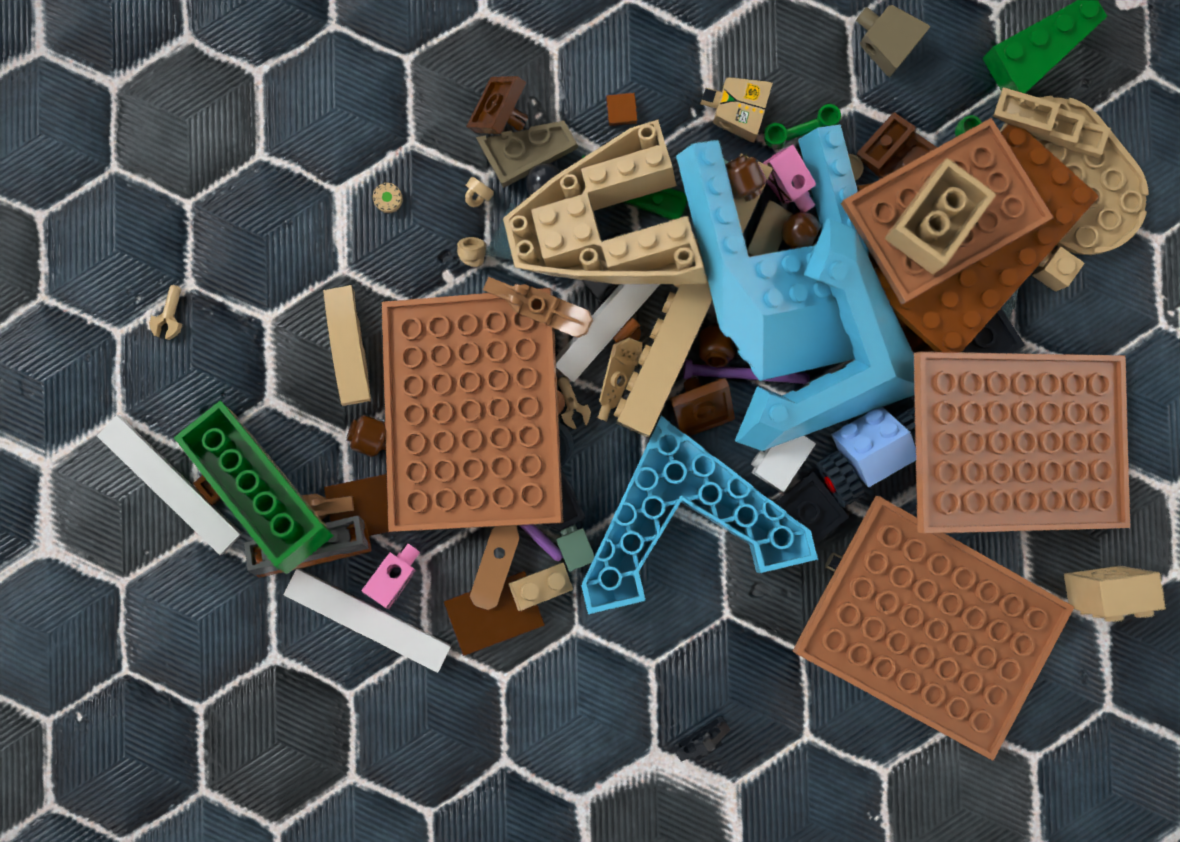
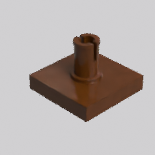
(498, 106)
(702, 406)

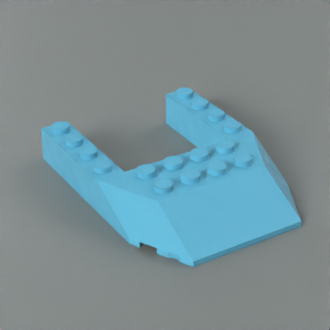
(765, 300)

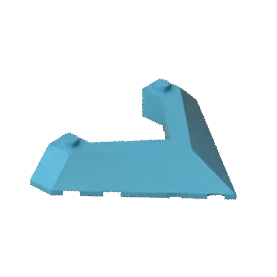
(881, 352)
(678, 472)

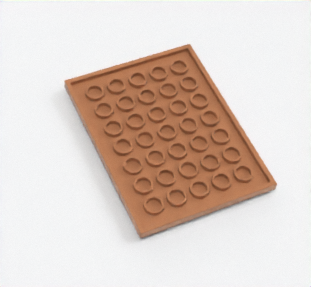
(469, 414)
(1020, 442)
(933, 628)

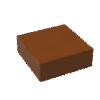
(621, 109)

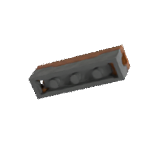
(349, 539)

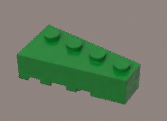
(1035, 50)

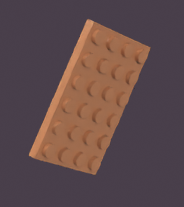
(1008, 217)

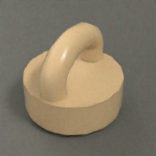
(480, 189)
(471, 251)

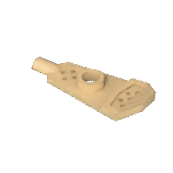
(621, 363)

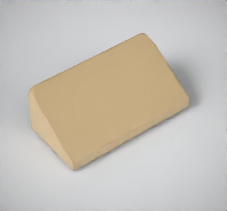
(768, 231)

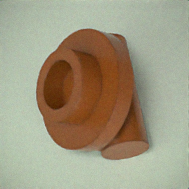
(629, 330)

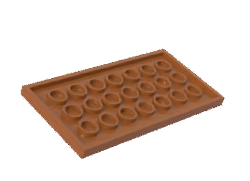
(963, 304)

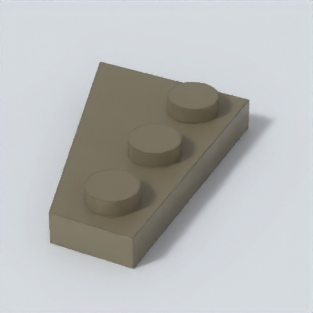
(518, 152)

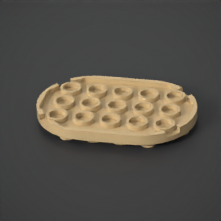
(1116, 180)

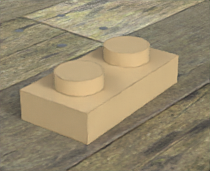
(540, 586)

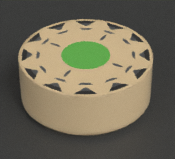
(387, 198)

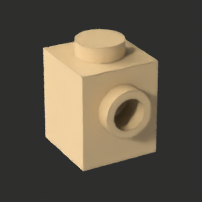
(1058, 269)

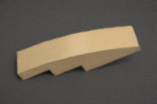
(1051, 123)
(346, 345)

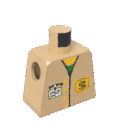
(739, 106)

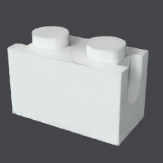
(781, 463)

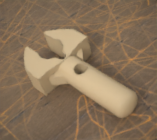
(167, 316)
(572, 403)

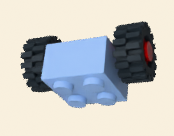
(868, 450)

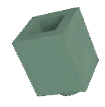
(575, 547)

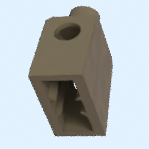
(890, 36)

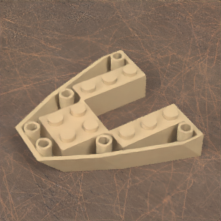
(558, 230)

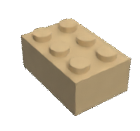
(940, 216)
(1115, 592)

